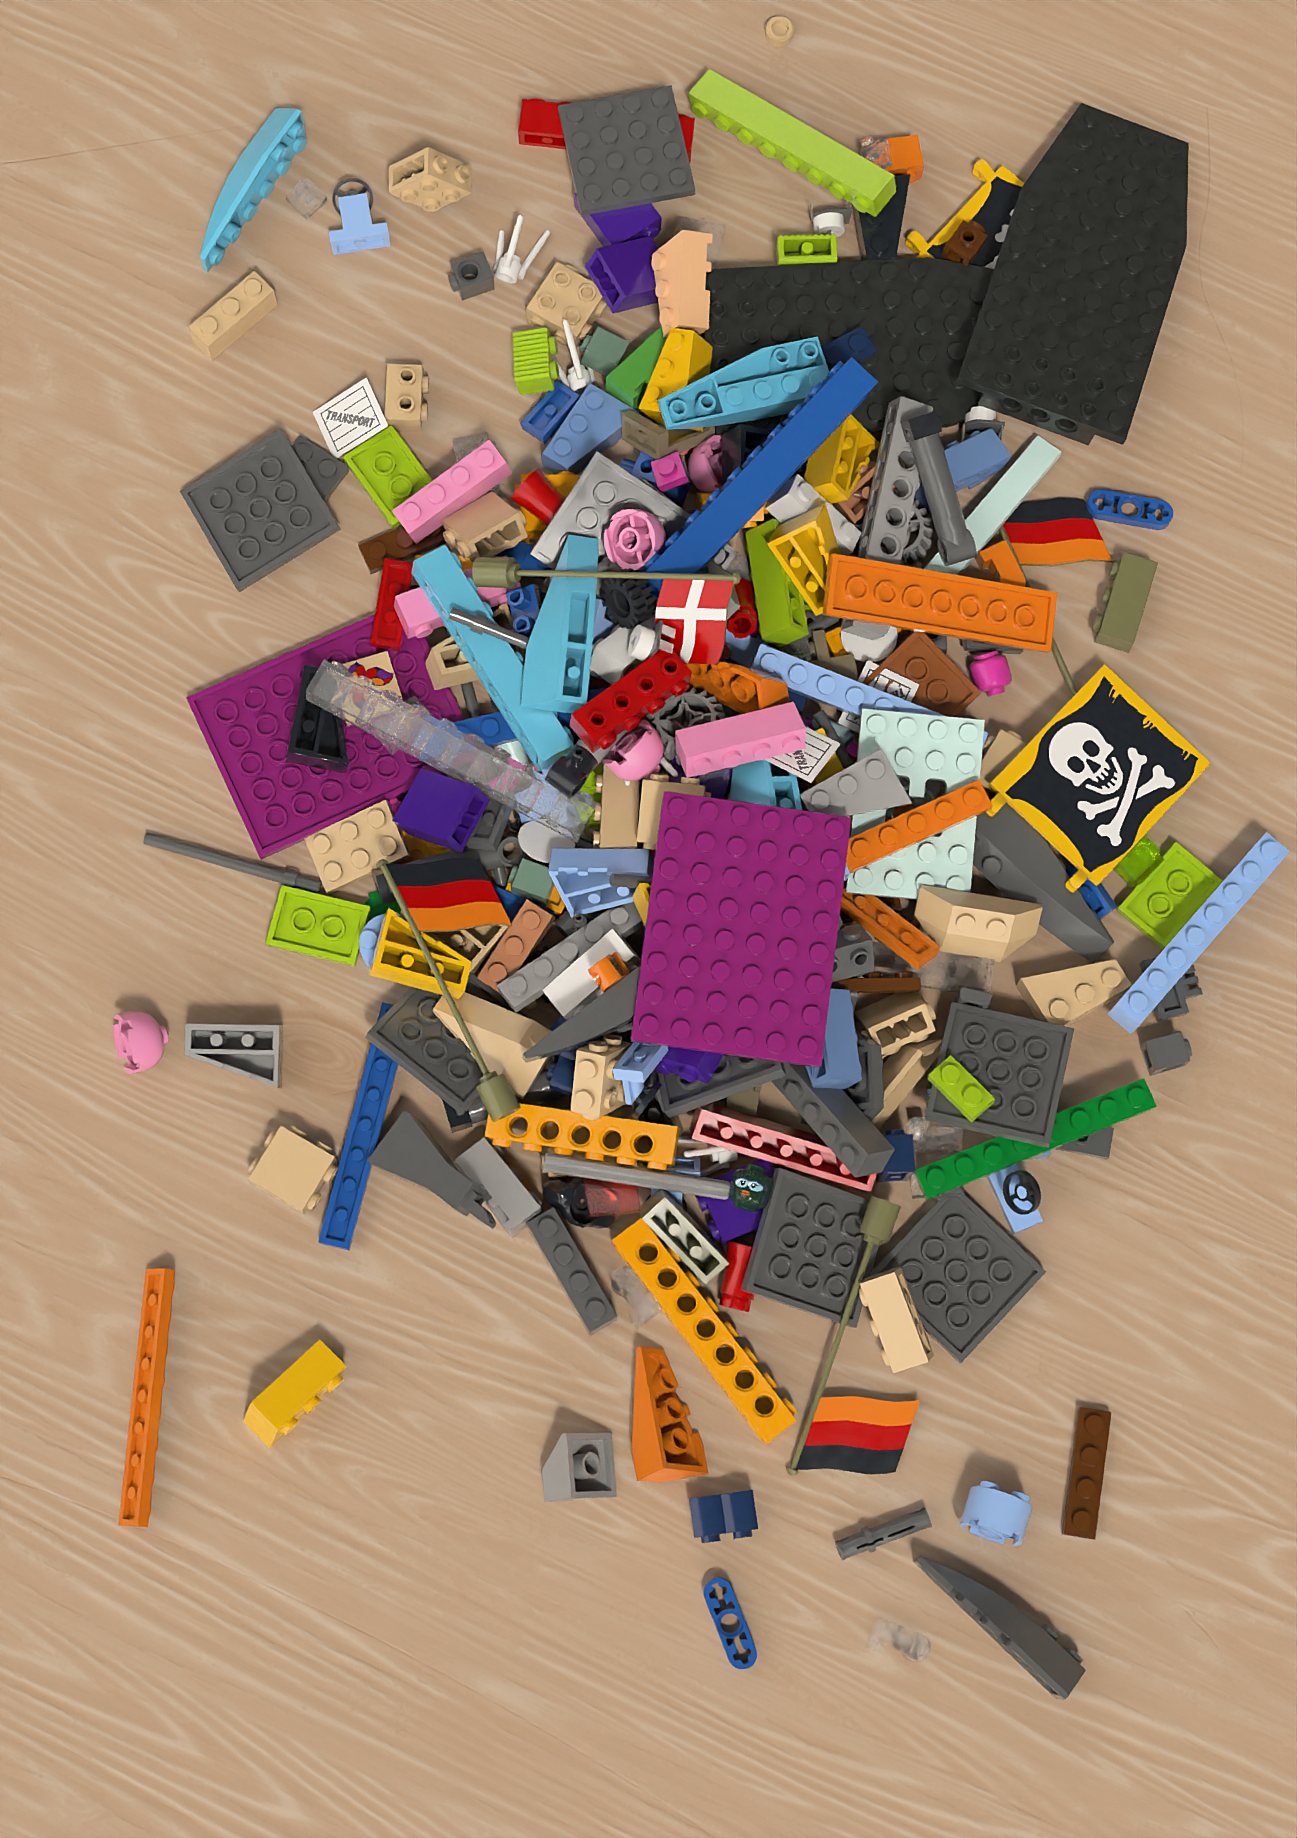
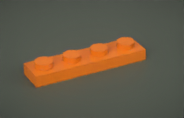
(889, 928)

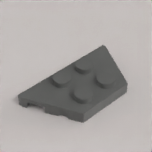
(868, 1092)

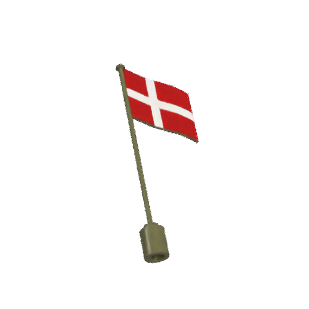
(687, 602)

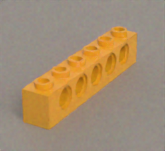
(663, 1136)

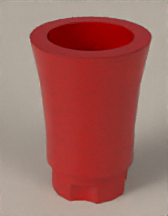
(538, 496)
(744, 619)
(734, 1274)

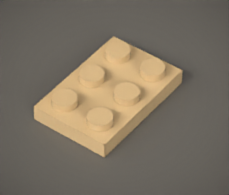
(355, 845)

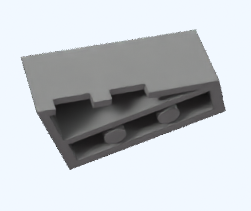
(243, 1049)

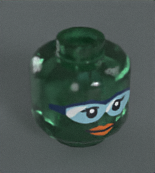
(750, 1188)

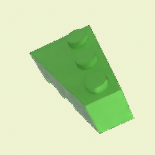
(632, 376)

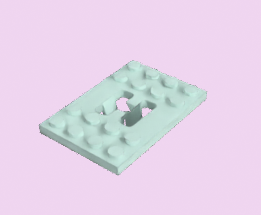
(920, 750)

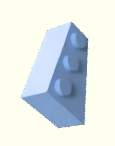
(585, 874)

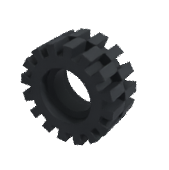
(628, 600)

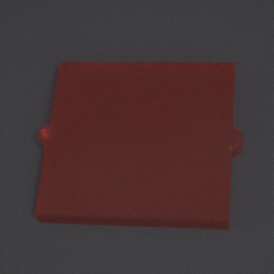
(610, 1198)

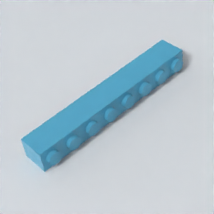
(490, 658)

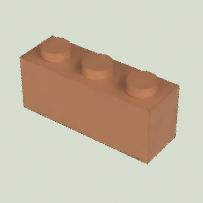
(517, 944)

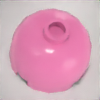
(706, 465)
(634, 538)
(636, 754)
(139, 1040)

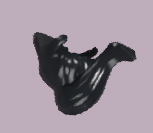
(567, 1197)

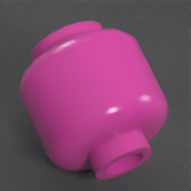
(990, 673)

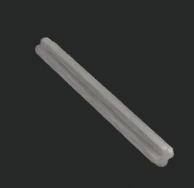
(636, 1176)

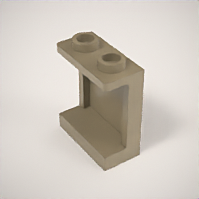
(655, 439)

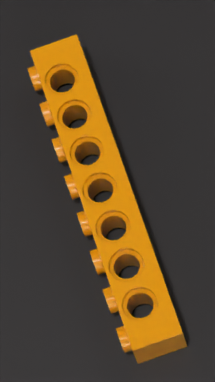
(764, 1425)

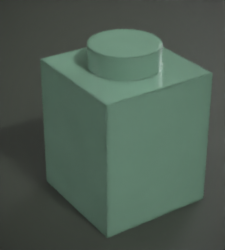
(603, 351)
(531, 882)

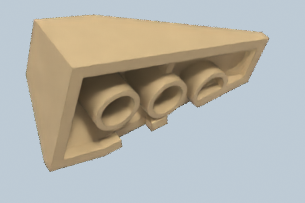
(499, 1037)

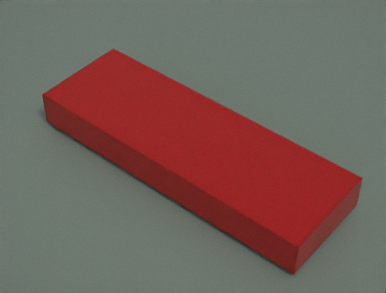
(387, 627)

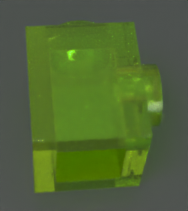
(1139, 862)

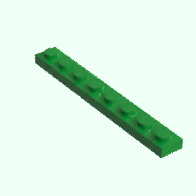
(1003, 1152)

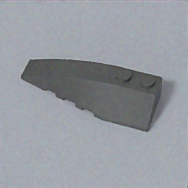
(1028, 871)
(597, 1019)
(1012, 1629)

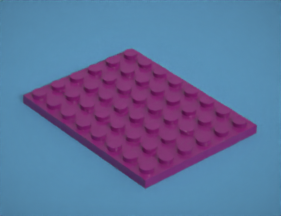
(250, 729)
(741, 929)

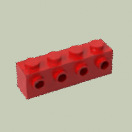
(630, 699)

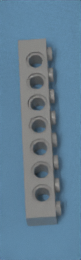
(884, 501)

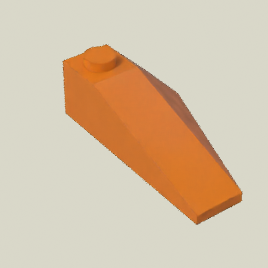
(739, 686)
(661, 1433)

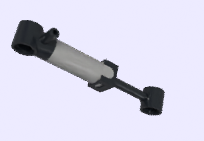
(573, 769)

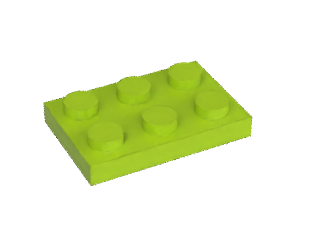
(387, 471)
(1169, 896)
(317, 925)

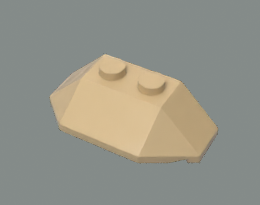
(976, 922)
(902, 1073)

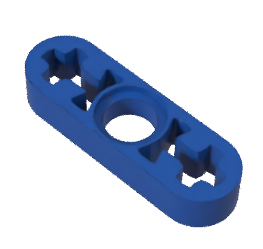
(1148, 522)
(746, 1643)

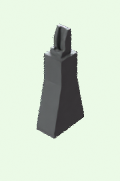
(417, 1157)

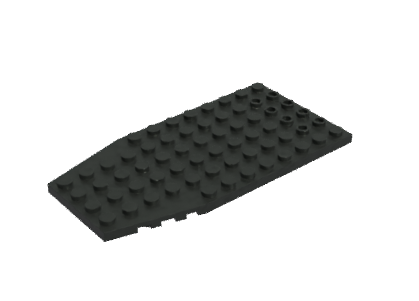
(1083, 280)
(910, 308)

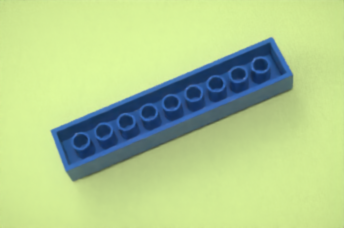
(763, 473)

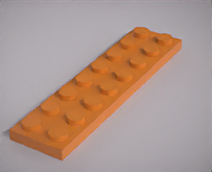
(939, 603)

